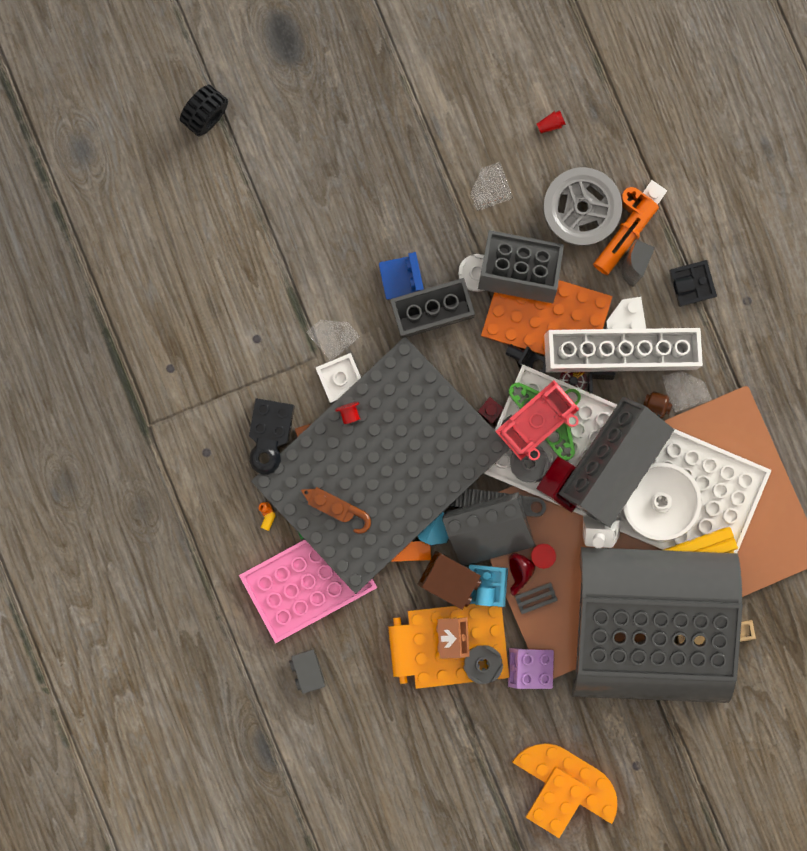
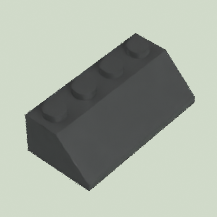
(432, 308)

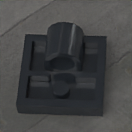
(693, 283)

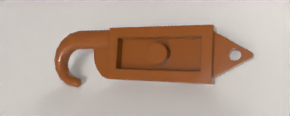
(336, 507)

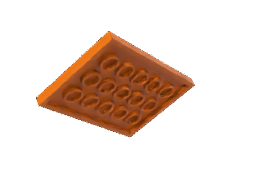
(527, 320)

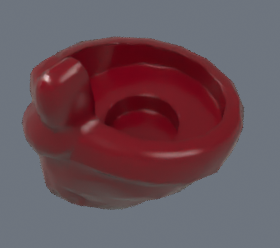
(521, 570)

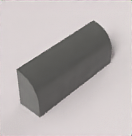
(636, 262)

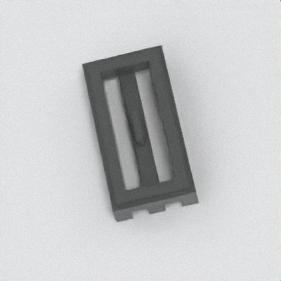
(551, 592)

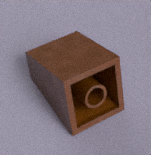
(449, 580)

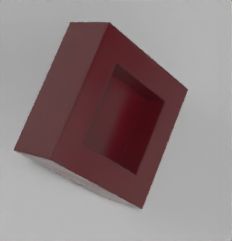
(490, 410)

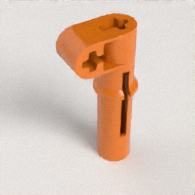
(641, 214)

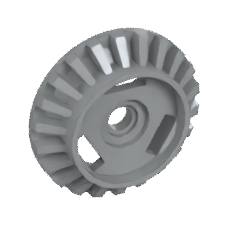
(574, 185)

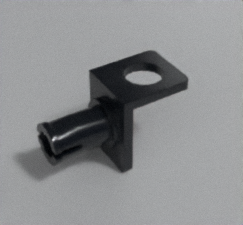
(525, 357)
(599, 375)

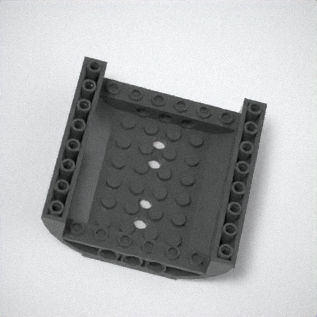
(662, 598)

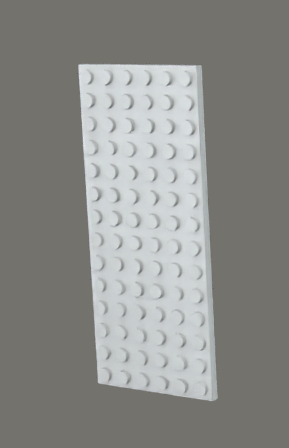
(726, 481)

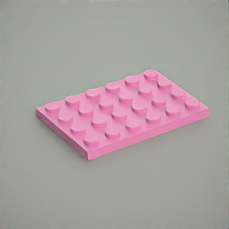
(297, 590)

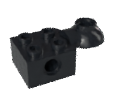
(270, 430)

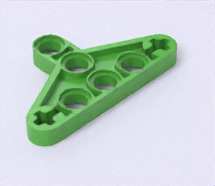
(563, 431)

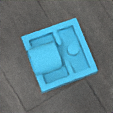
(492, 587)

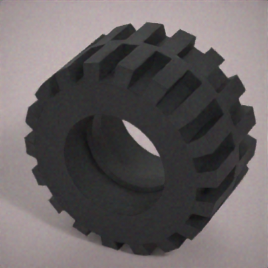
(203, 110)

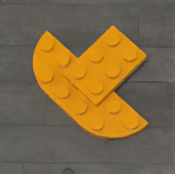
(567, 785)

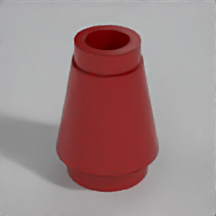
(551, 122)

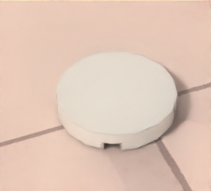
(470, 270)

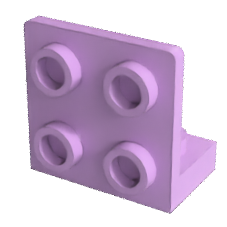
(530, 668)

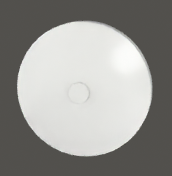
(664, 503)

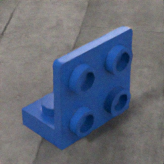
(401, 276)

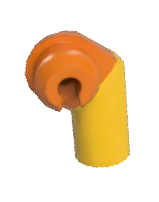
(268, 514)

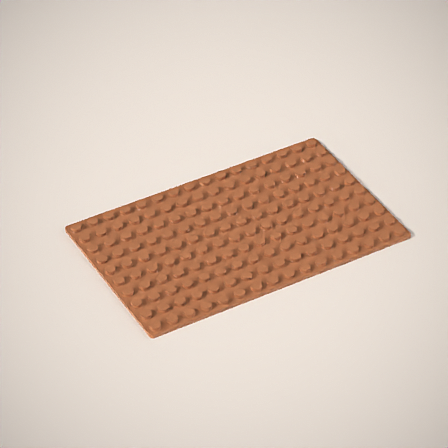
(768, 553)

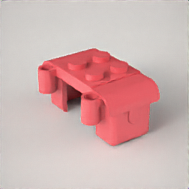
(538, 420)

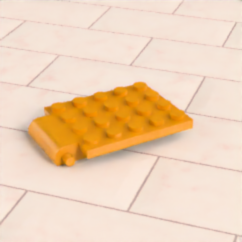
(416, 644)

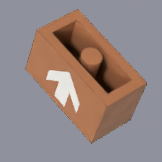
(453, 638)

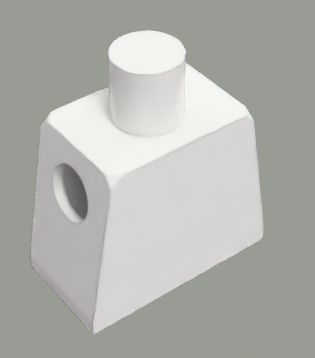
(599, 535)

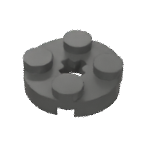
(535, 472)
(485, 675)

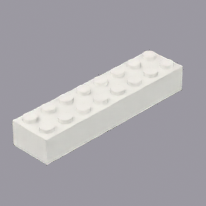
(623, 350)

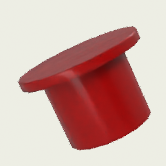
(349, 412)
(543, 556)

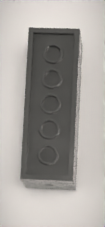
(616, 461)

